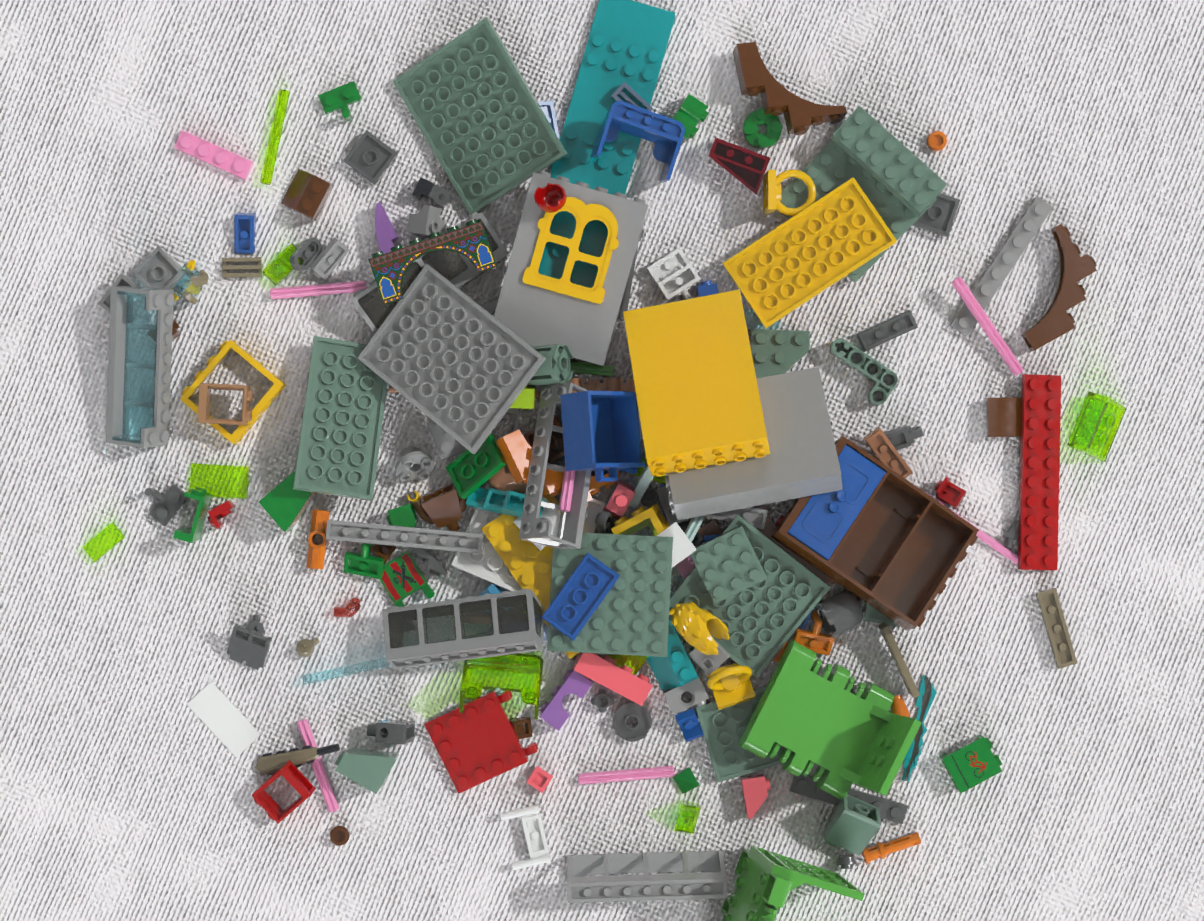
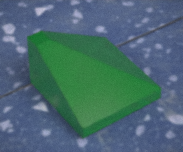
(686, 780)

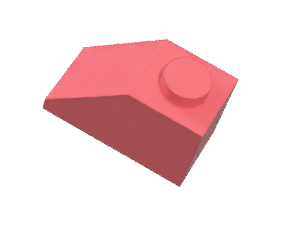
(754, 792)

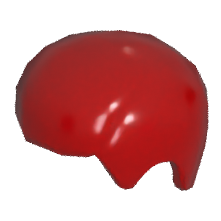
(550, 197)

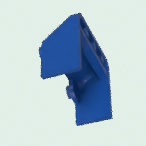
(645, 124)

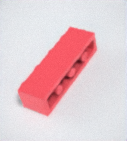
(613, 676)

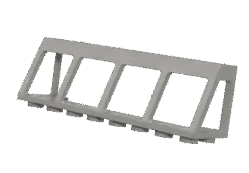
(571, 522)
(646, 887)

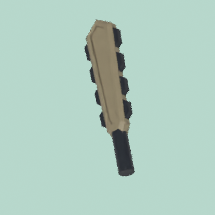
(270, 762)

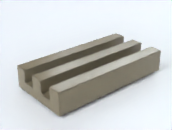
(242, 267)

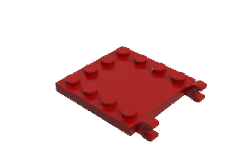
(478, 741)

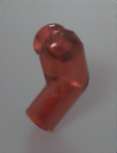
(350, 610)

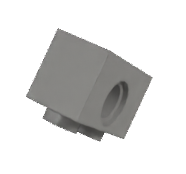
(674, 699)

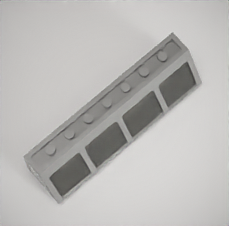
(450, 264)
(463, 629)

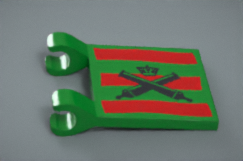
(403, 578)

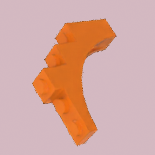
(518, 457)

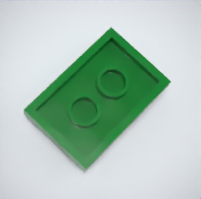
(473, 470)

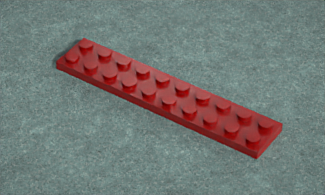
(1039, 472)

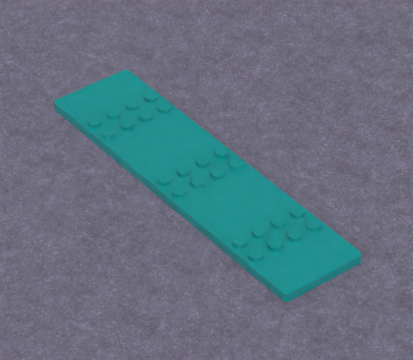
(622, 47)

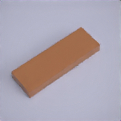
(886, 452)

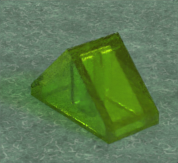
(687, 816)

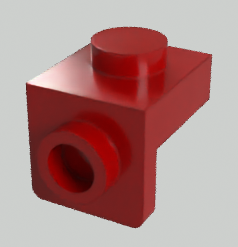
(949, 493)

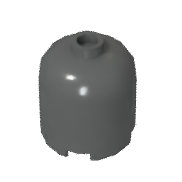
(840, 613)

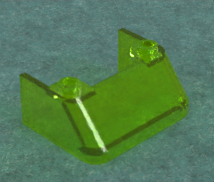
(512, 671)

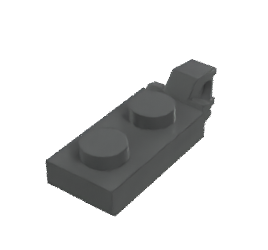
(903, 436)

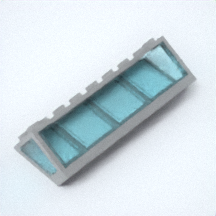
(139, 366)

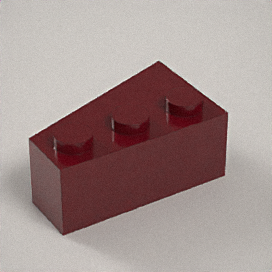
(740, 162)

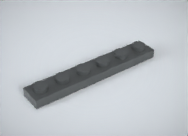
(888, 808)

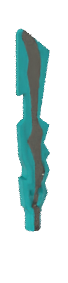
(924, 702)

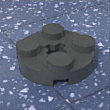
(625, 730)

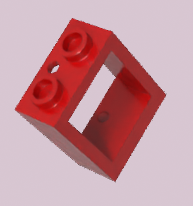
(297, 781)

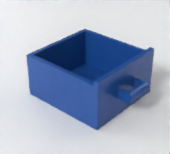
(601, 432)

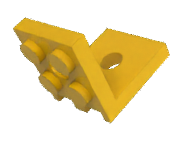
(639, 515)

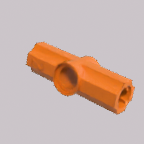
(316, 552)

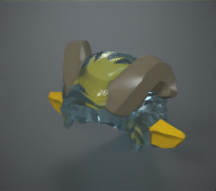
(191, 283)

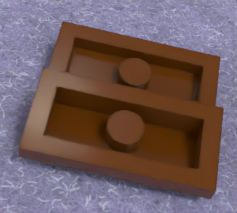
(1003, 417)

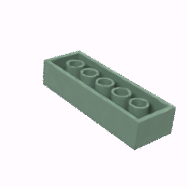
(888, 161)

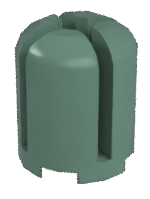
(555, 367)

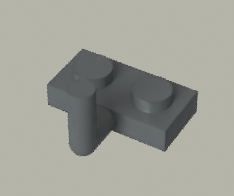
(168, 503)

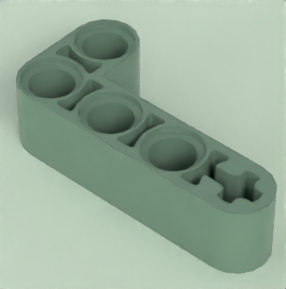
(861, 367)

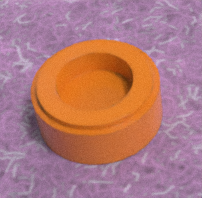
(936, 141)

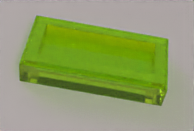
(104, 542)

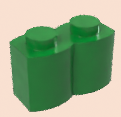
(690, 114)

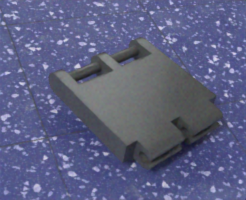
(248, 647)

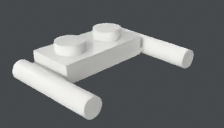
(534, 835)

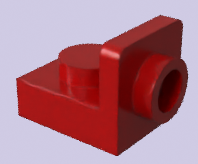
(222, 510)

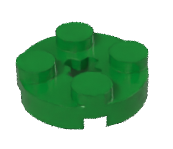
(762, 140)

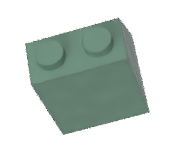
(366, 766)
(852, 825)

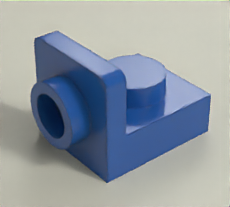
(689, 725)

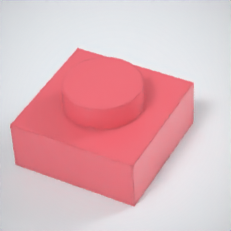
(539, 779)

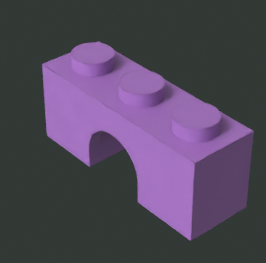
(554, 712)

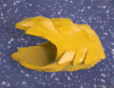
(697, 627)

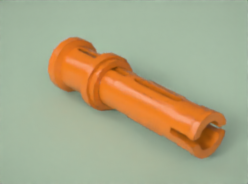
(881, 849)

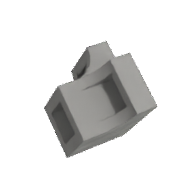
(426, 222)
(710, 662)

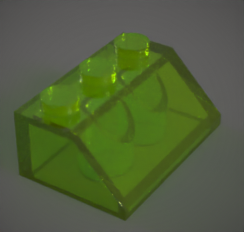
(1096, 426)

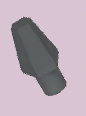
(1011, 534)

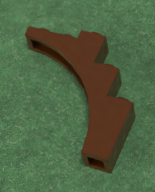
(776, 99)
(1069, 293)

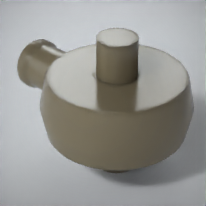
(306, 647)

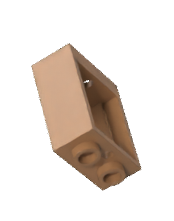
(204, 403)

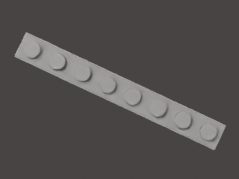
(1003, 263)
(405, 536)

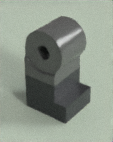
(432, 191)

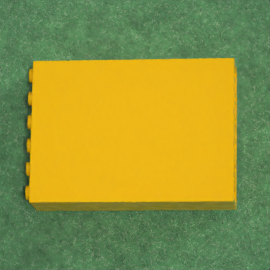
(695, 383)

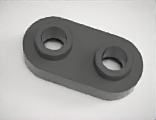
(305, 256)
(605, 522)

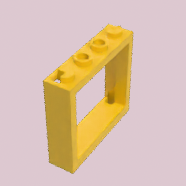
(257, 411)

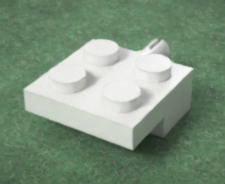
(674, 275)

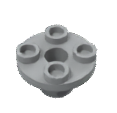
(414, 465)

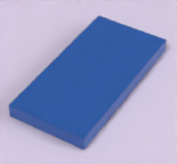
(580, 596)

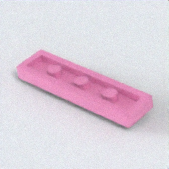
(213, 155)

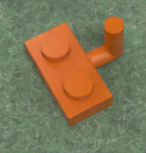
(814, 640)

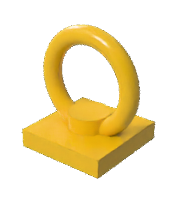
(772, 191)
(731, 685)

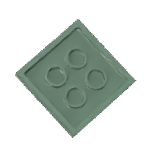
(728, 564)

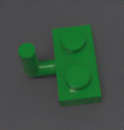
(340, 99)
(363, 564)

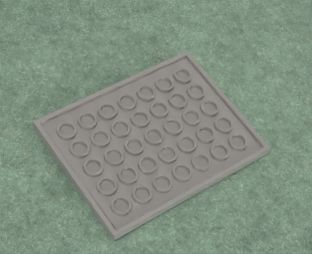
(451, 358)

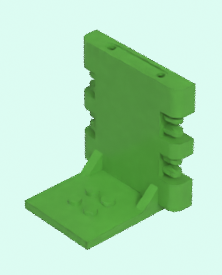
(828, 726)
(766, 882)

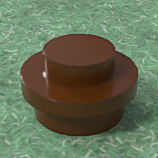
(339, 835)

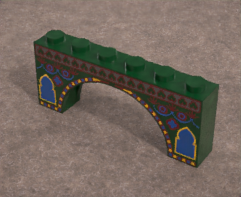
(392, 266)

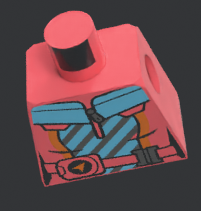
(619, 498)

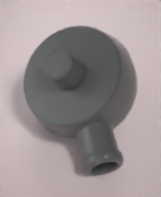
(255, 625)

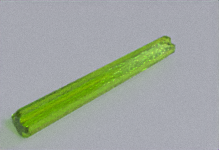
(274, 137)

